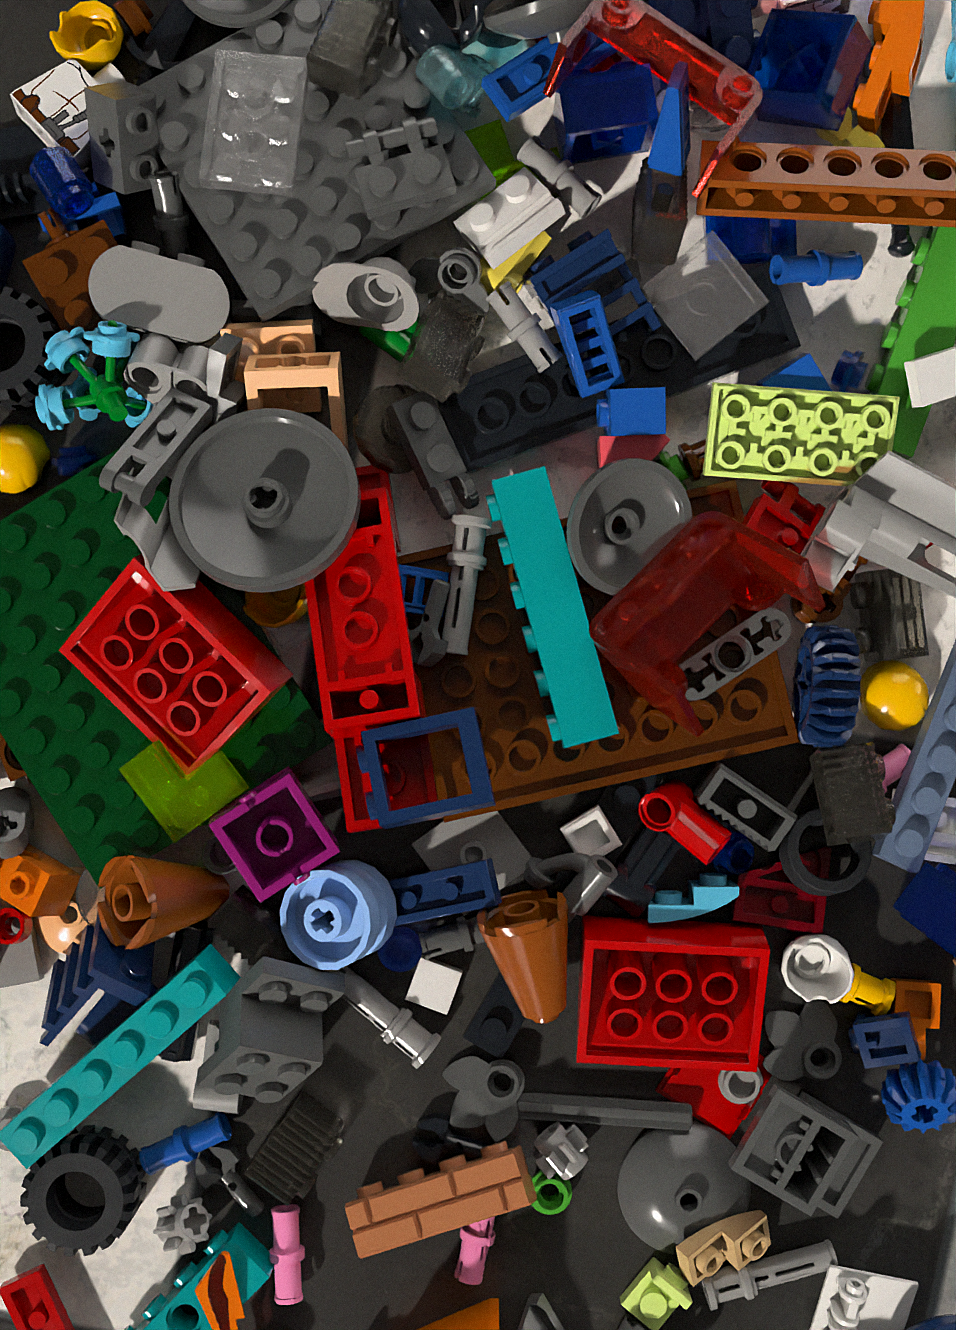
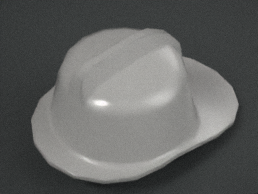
(368, 294)

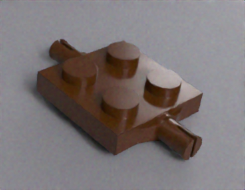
(64, 270)

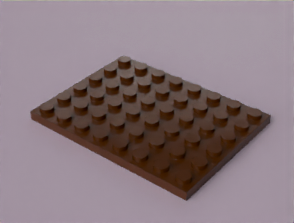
(501, 686)

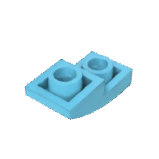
(703, 896)

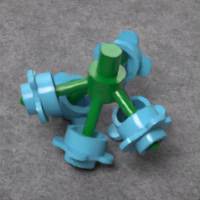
(91, 392)

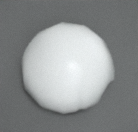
(817, 968)

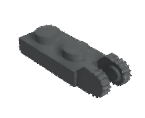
(432, 453)

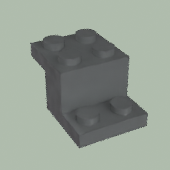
(270, 1030)
(805, 1152)

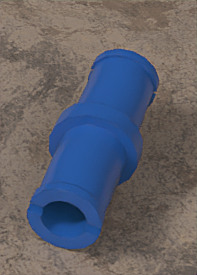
(815, 267)
(185, 1143)

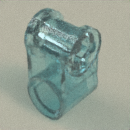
(454, 78)

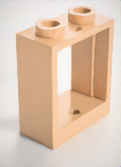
(299, 371)

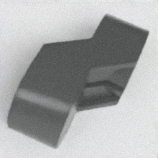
(15, 821)

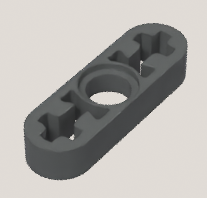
(752, 626)

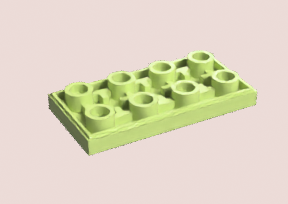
(796, 433)

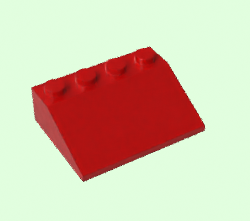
(175, 664)
(671, 993)

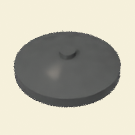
(265, 500)

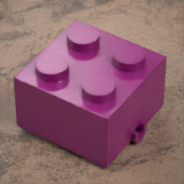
(274, 834)

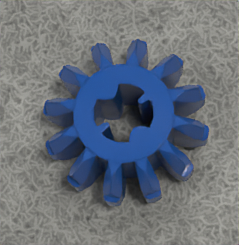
(920, 1096)

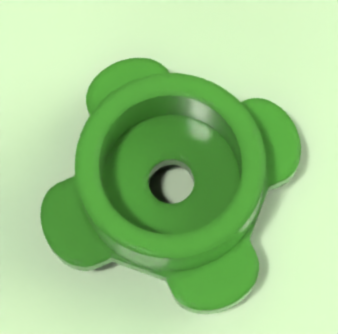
(675, 465)

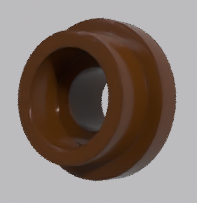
(135, 15)

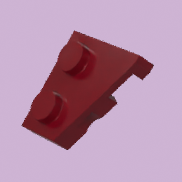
(773, 900)

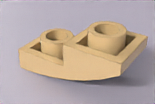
(733, 1239)

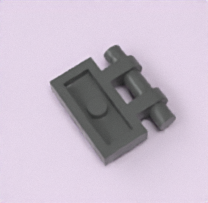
(405, 179)

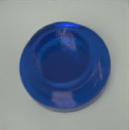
(849, 371)
(73, 459)
(735, 856)
(401, 950)

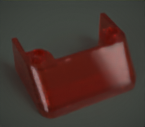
(654, 39)
(684, 594)

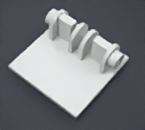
(863, 1301)

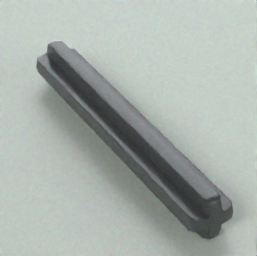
(605, 1111)

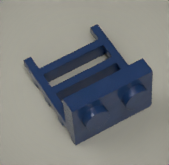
(587, 262)
(93, 966)

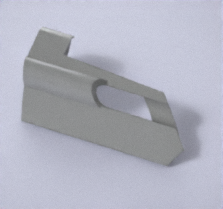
(152, 373)
(888, 520)

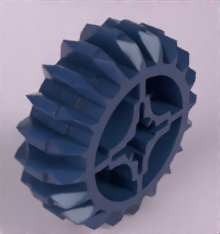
(826, 686)

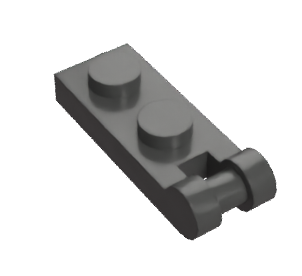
(156, 446)

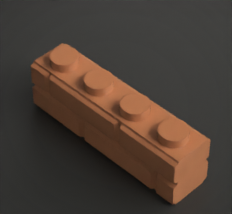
(440, 1201)

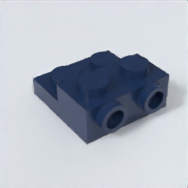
(718, 23)

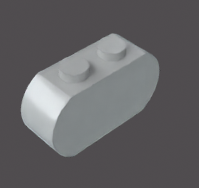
(159, 293)

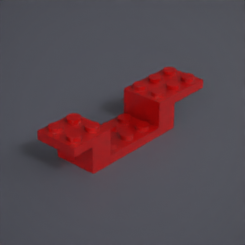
(368, 658)

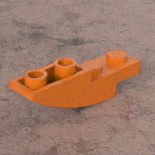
(894, 58)

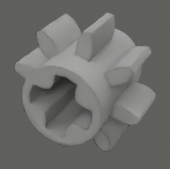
(561, 1151)
(182, 1224)

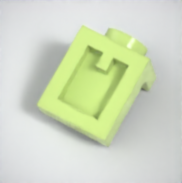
(656, 1294)

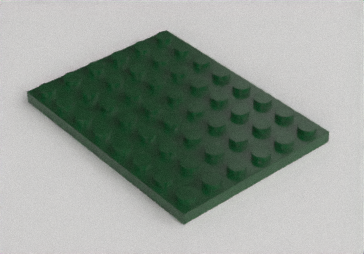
(60, 727)

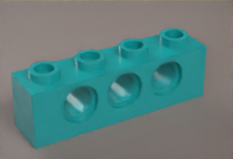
(251, 1271)

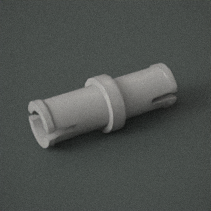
(559, 176)
(524, 326)

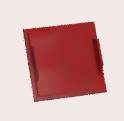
(702, 1092)

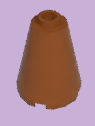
(155, 898)
(530, 949)

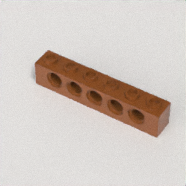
(832, 184)

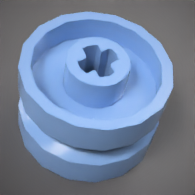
(338, 914)

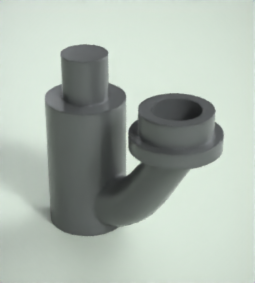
(592, 878)

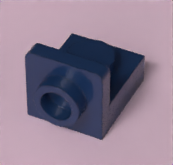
(884, 1039)

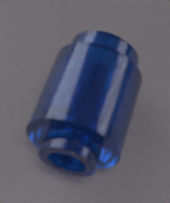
(62, 181)

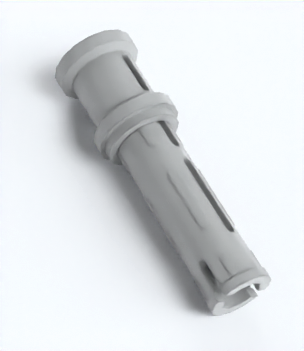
(465, 561)
(395, 1024)
(766, 1272)

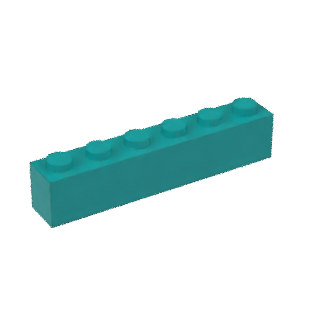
(553, 608)
(119, 1056)

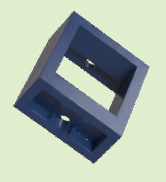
(370, 761)

